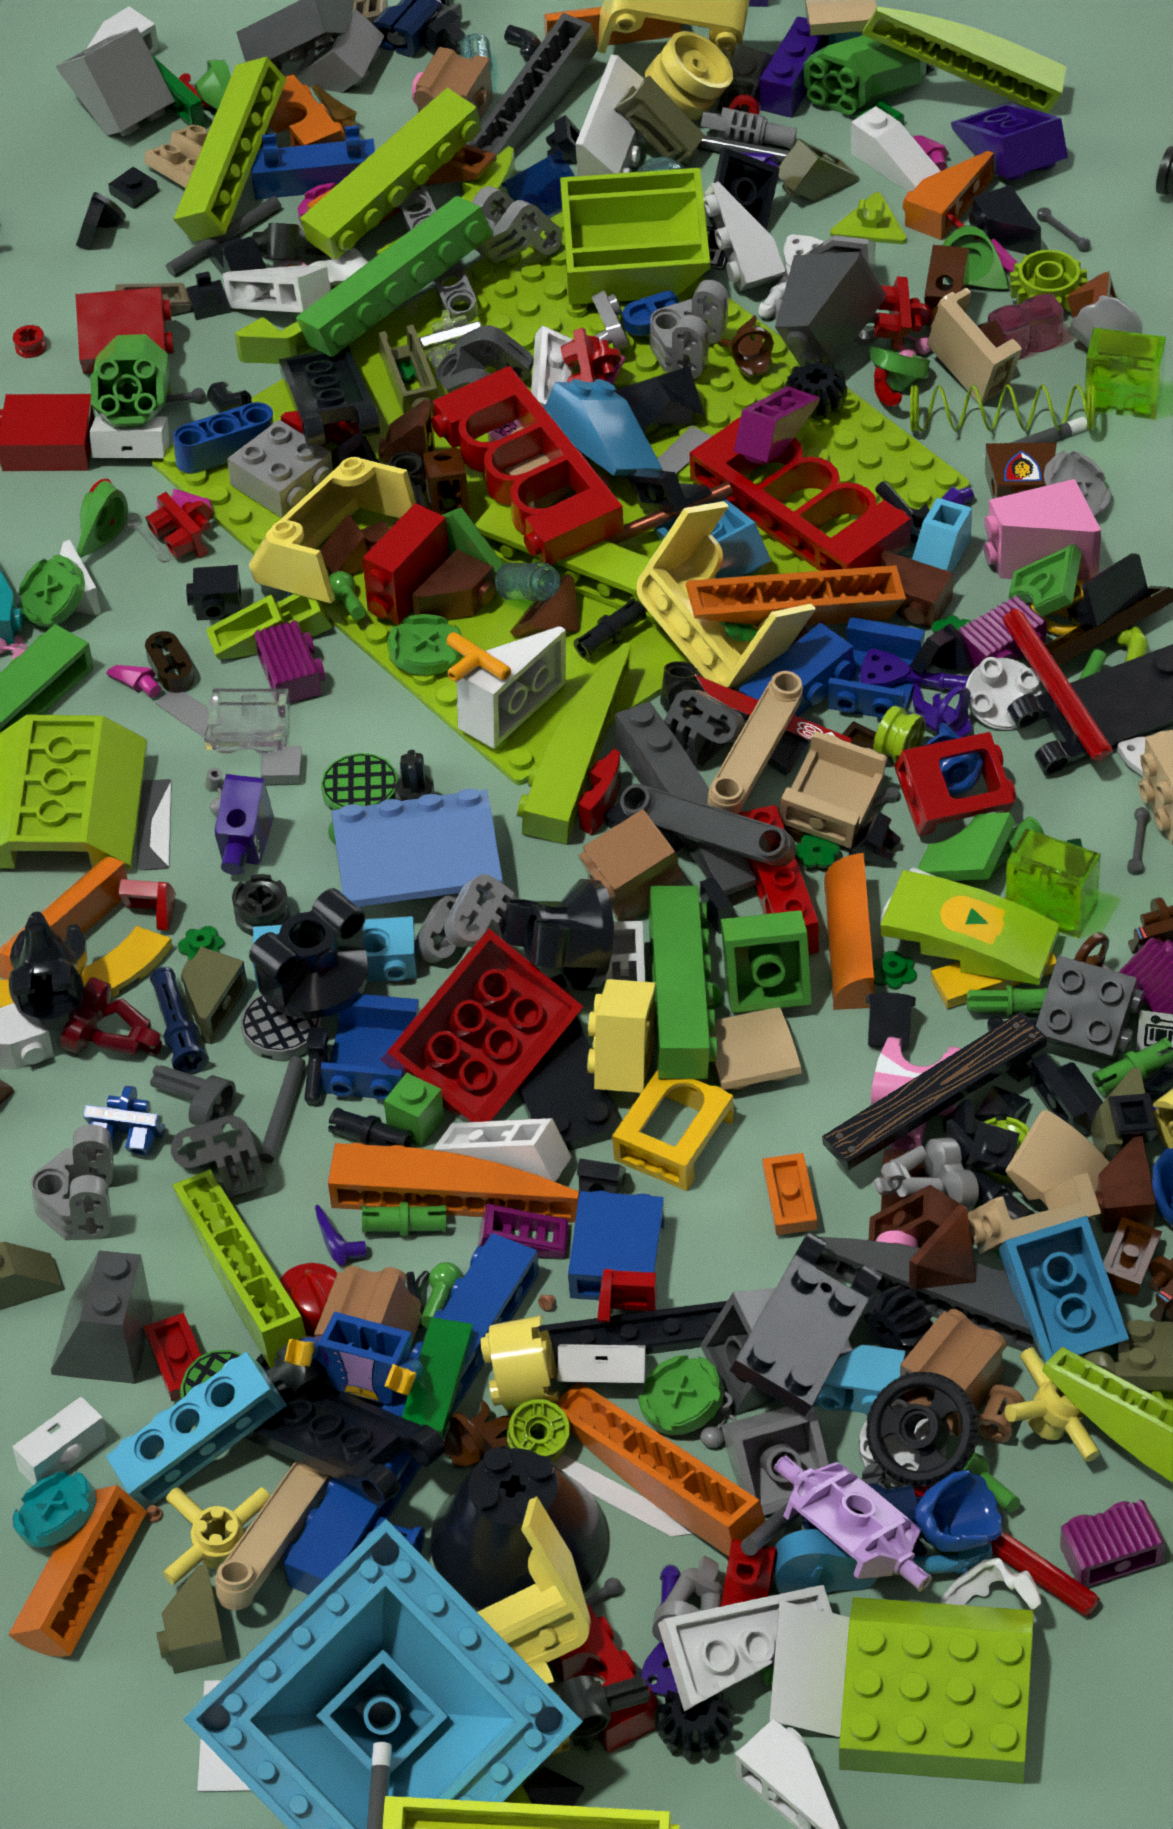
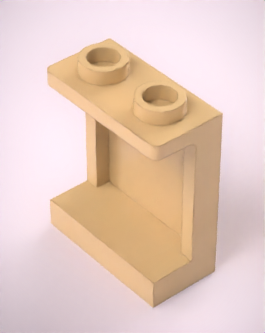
(968, 351)
(833, 789)
(1066, 1201)

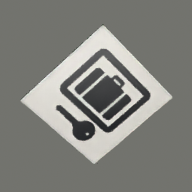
(1154, 1027)

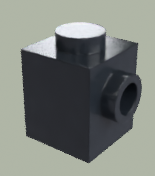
(215, 592)

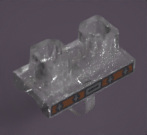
(445, 336)

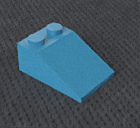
(601, 426)
(739, 541)
(1063, 1289)

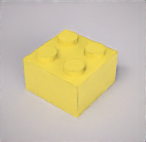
(622, 1035)

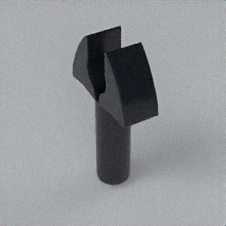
(917, 516)
(317, 1049)

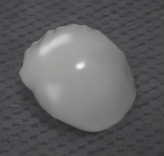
(1104, 314)

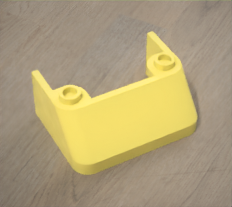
(723, 18)
(288, 552)
(694, 554)
(551, 1613)

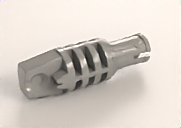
(748, 128)

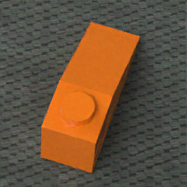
(947, 194)

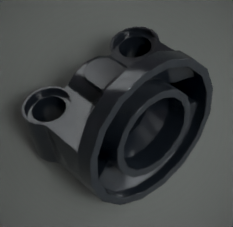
(567, 933)
(315, 960)

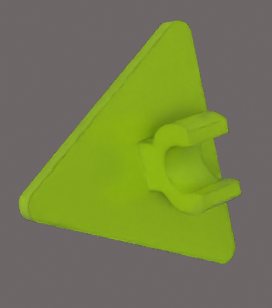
(871, 221)

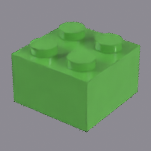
(766, 961)

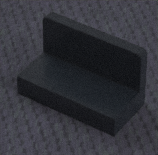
(663, 491)
(1110, 592)
(1065, 1092)

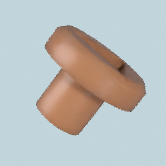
(546, 1302)
(153, 1514)

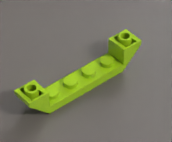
(266, 344)

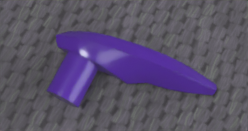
(334, 1241)

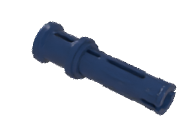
(167, 988)

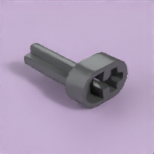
(209, 1096)

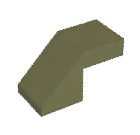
(1102, 1125)

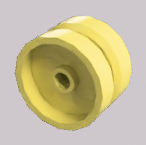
(691, 72)

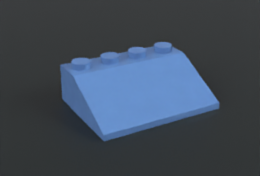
(415, 846)

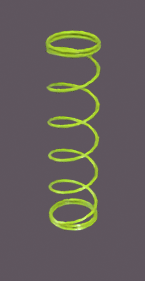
(1089, 407)

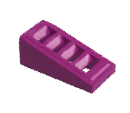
(510, 1219)

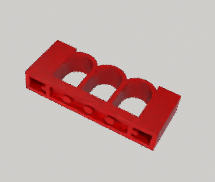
(550, 531)
(856, 546)

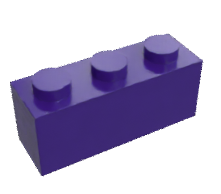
(783, 78)

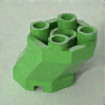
(858, 72)
(130, 381)

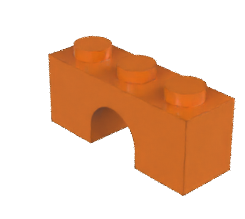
(304, 117)

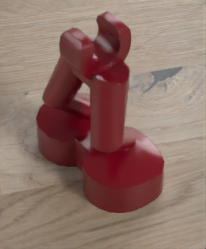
(96, 1005)

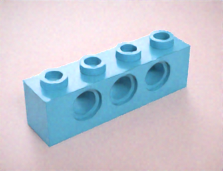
(387, 944)
(219, 1428)

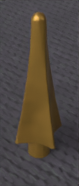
(337, 111)

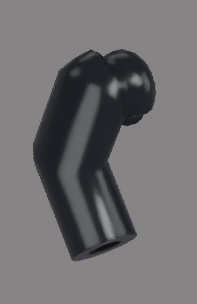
(524, 38)
(224, 400)

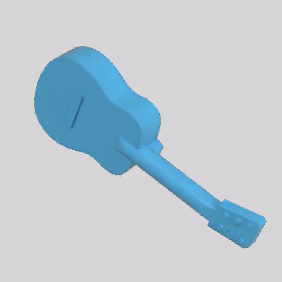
(813, 1559)

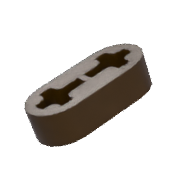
(162, 664)

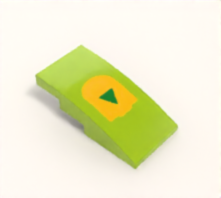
(970, 926)

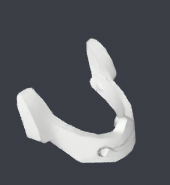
(977, 1582)

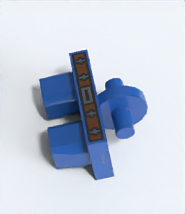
(140, 1126)

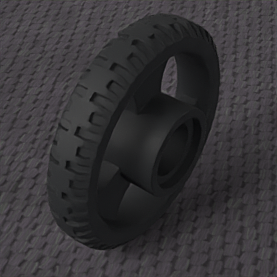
(884, 1421)

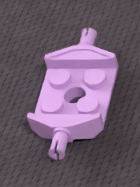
(878, 1539)

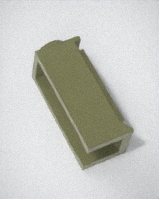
(661, 121)
(414, 353)

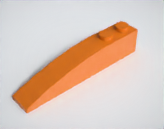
(835, 594)
(427, 1177)
(662, 1470)

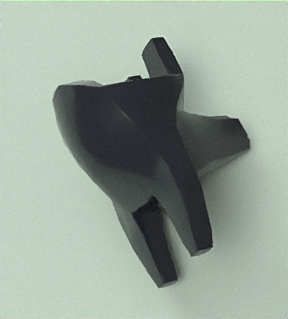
(47, 973)

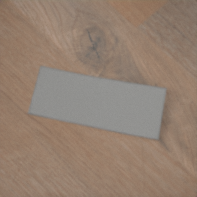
(678, 453)
(186, 710)

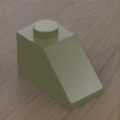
(814, 172)
(212, 989)
(25, 1274)
(192, 1626)

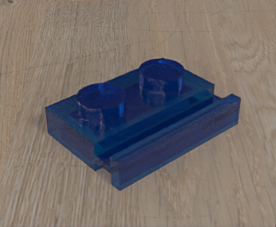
(540, 183)

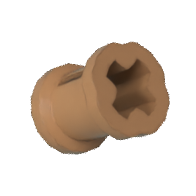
(990, 1416)

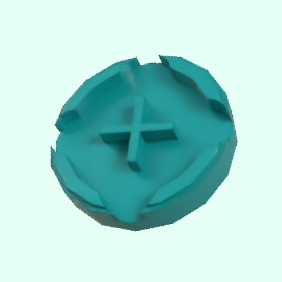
(54, 1509)

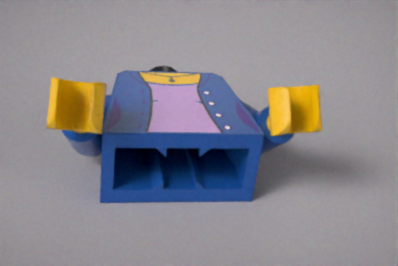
(361, 1358)

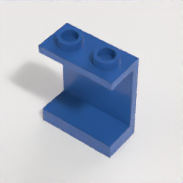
(869, 699)
(360, 1042)
(613, 1234)

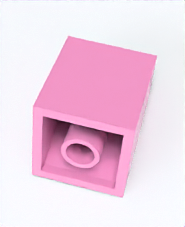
(1039, 523)

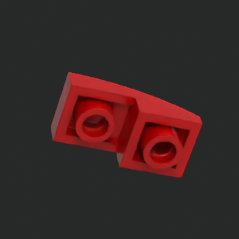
(605, 786)

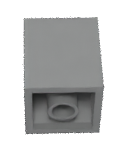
(118, 82)

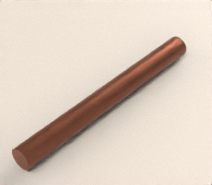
(662, 517)

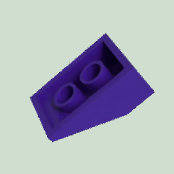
(1016, 136)

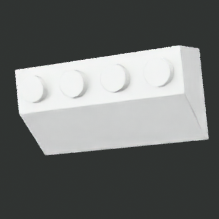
(608, 138)

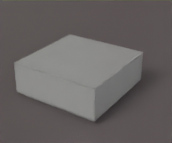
(282, 766)

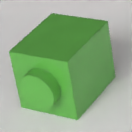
(415, 1107)

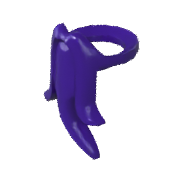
(940, 712)

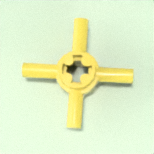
(1051, 1411)
(207, 1525)

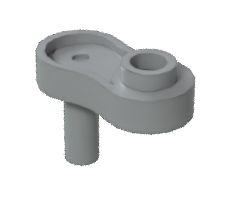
(609, 310)

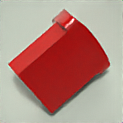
(150, 895)
(626, 1291)

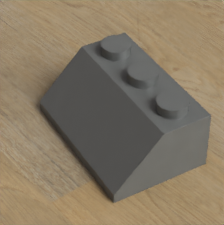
(295, 30)

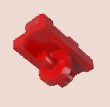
(903, 315)
(592, 355)
(185, 522)
(748, 1575)

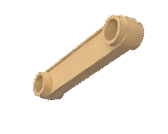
(756, 742)
(269, 1535)

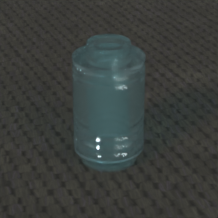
(527, 581)

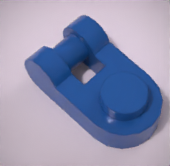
(638, 313)

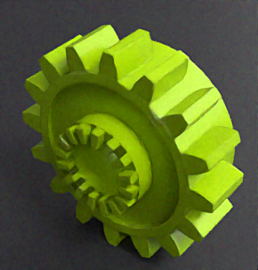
(1047, 273)

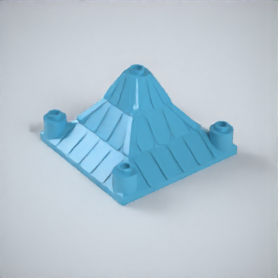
(380, 1659)

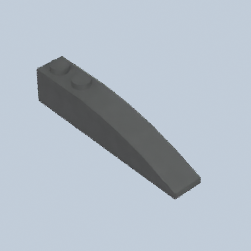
(539, 86)
(664, 765)
(986, 1302)

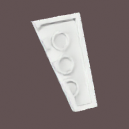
(727, 1643)

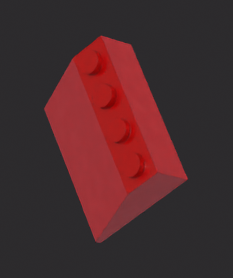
(483, 1029)

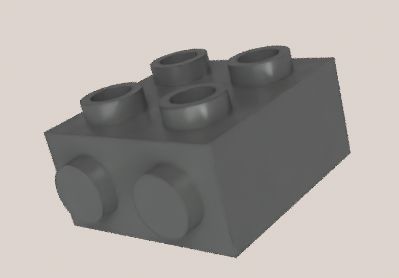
(1090, 1008)

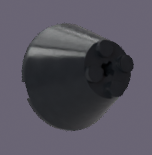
(479, 1526)

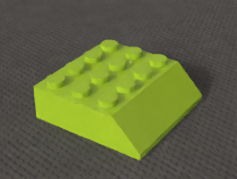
(634, 233)
(936, 1690)

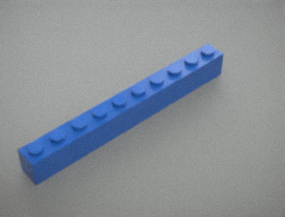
(486, 1296)

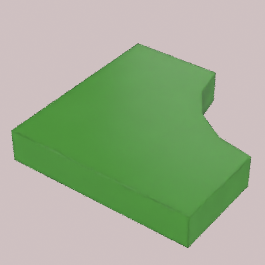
(466, 537)
(1048, 581)
(970, 852)

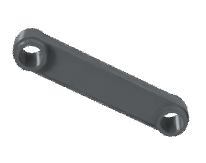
(710, 825)

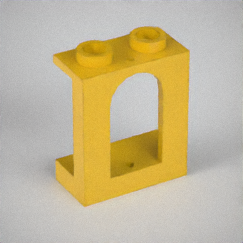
(661, 1159)

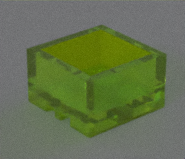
(1126, 371)
(1054, 880)

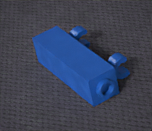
(301, 168)

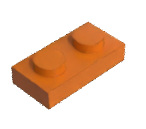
(789, 1194)

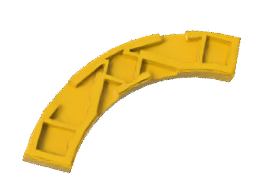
(128, 961)

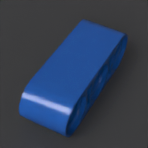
(217, 437)

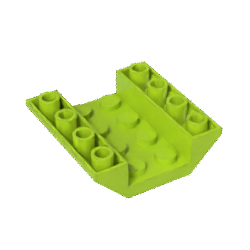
(70, 787)

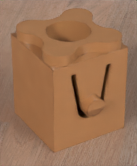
(462, 75)
(629, 862)
(373, 1297)
(960, 1353)

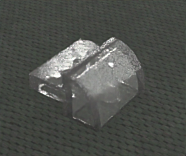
(248, 720)

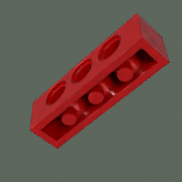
(782, 887)

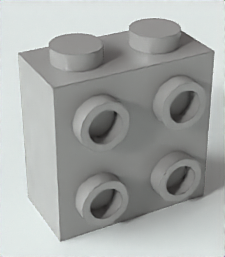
(279, 468)

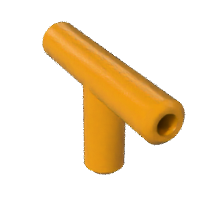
(473, 658)

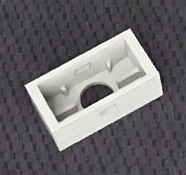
(145, 441)
(623, 1365)
(78, 1436)

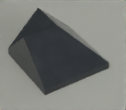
(749, 182)
(664, 402)

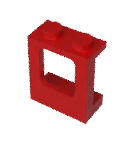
(927, 791)

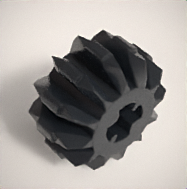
(823, 382)
(897, 1319)
(682, 1732)

